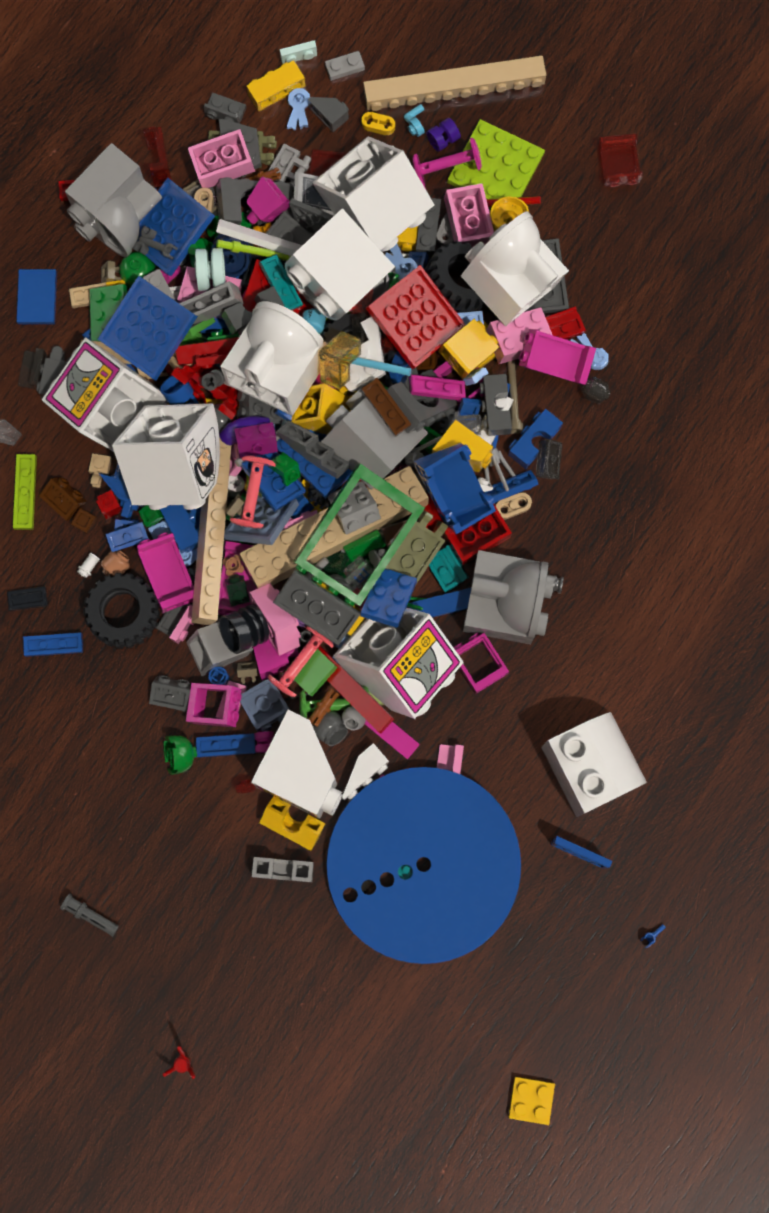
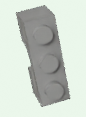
(282, 869)

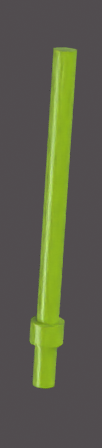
(237, 247)

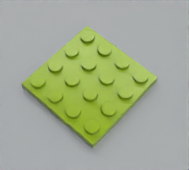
(506, 163)

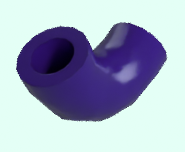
(227, 434)

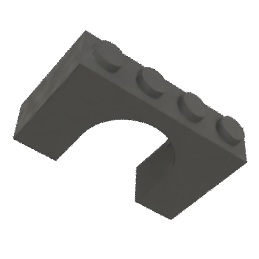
(231, 191)
(418, 414)

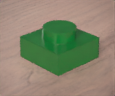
(149, 516)

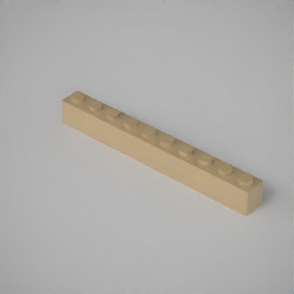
(454, 83)
(211, 546)

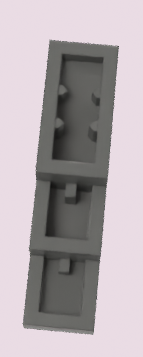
(311, 449)

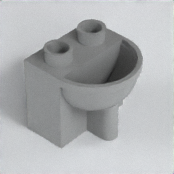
(111, 201)
(366, 439)
(508, 597)

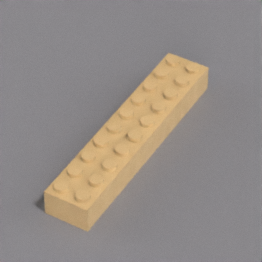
(275, 562)

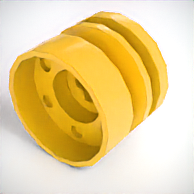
(506, 210)

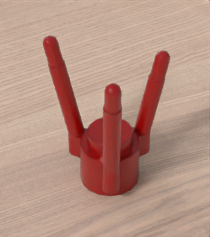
(181, 1065)

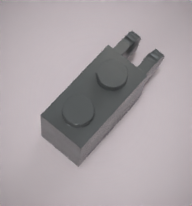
(50, 370)

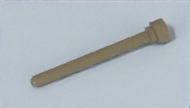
(517, 426)

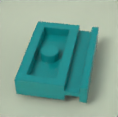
(448, 569)

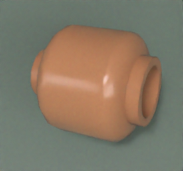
(115, 563)

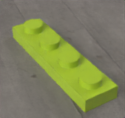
(24, 492)

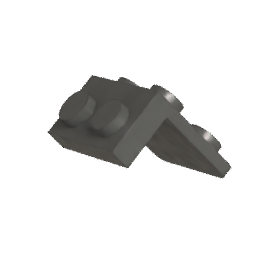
(253, 407)

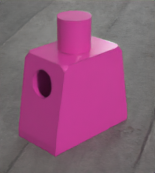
(266, 201)
(269, 661)

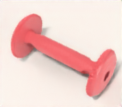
(252, 491)
(300, 661)

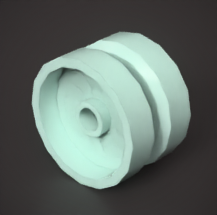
(208, 269)

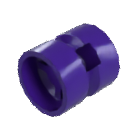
(444, 134)

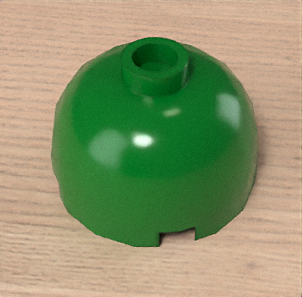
(135, 265)
(179, 754)

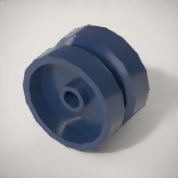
(234, 263)

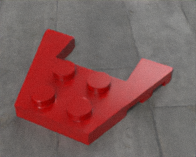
(223, 392)

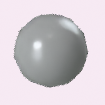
(352, 719)

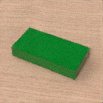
(364, 545)

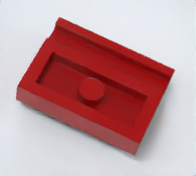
(566, 324)

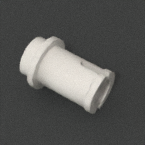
(88, 565)

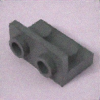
(224, 108)
(170, 693)

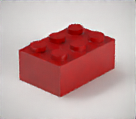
(480, 536)

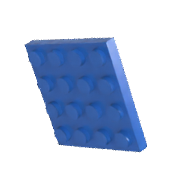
(177, 221)
(147, 328)

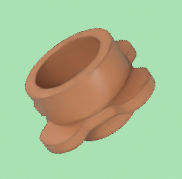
(233, 560)

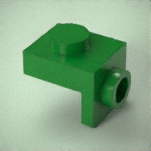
(287, 468)

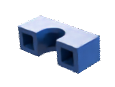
(544, 425)

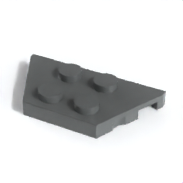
(250, 136)

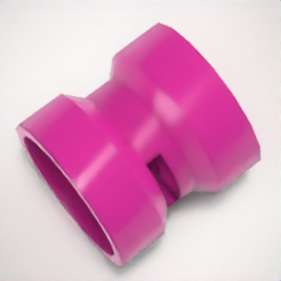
(263, 737)

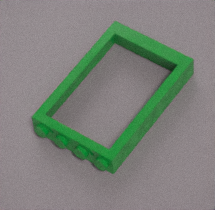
(391, 492)

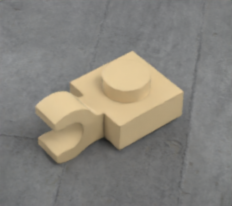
(99, 464)

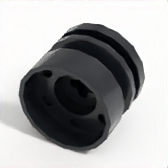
(243, 629)

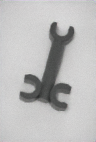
(146, 240)

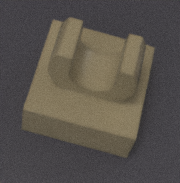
(108, 272)
(236, 506)
(247, 669)

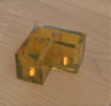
(336, 359)

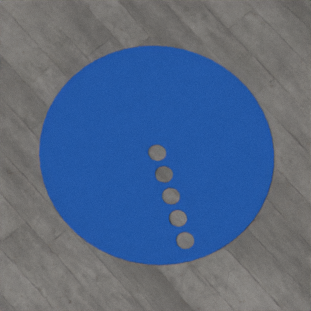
(470, 874)

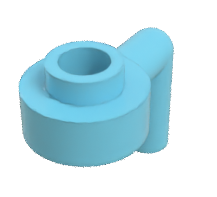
(415, 126)

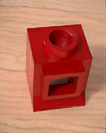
(108, 504)

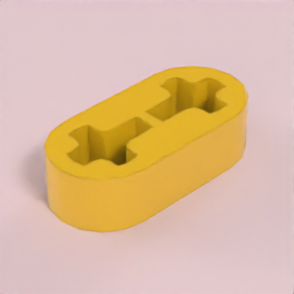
(378, 123)

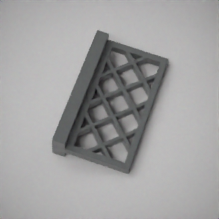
(308, 216)

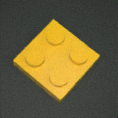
(531, 1100)

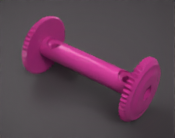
(448, 161)

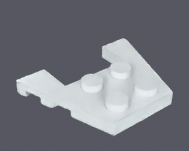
(370, 350)

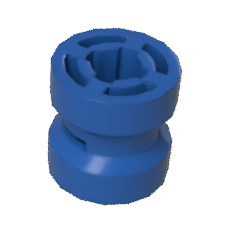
(221, 676)

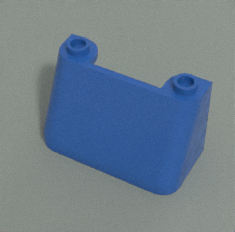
(454, 487)

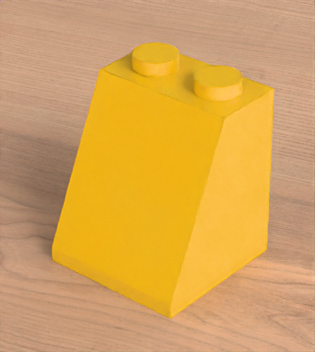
(469, 348)
(317, 407)
(479, 448)

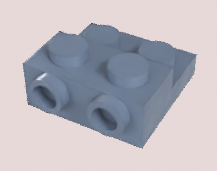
(264, 705)

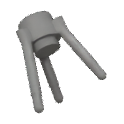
(497, 456)

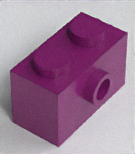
(256, 440)

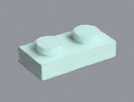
(299, 52)

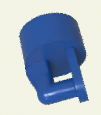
(177, 393)

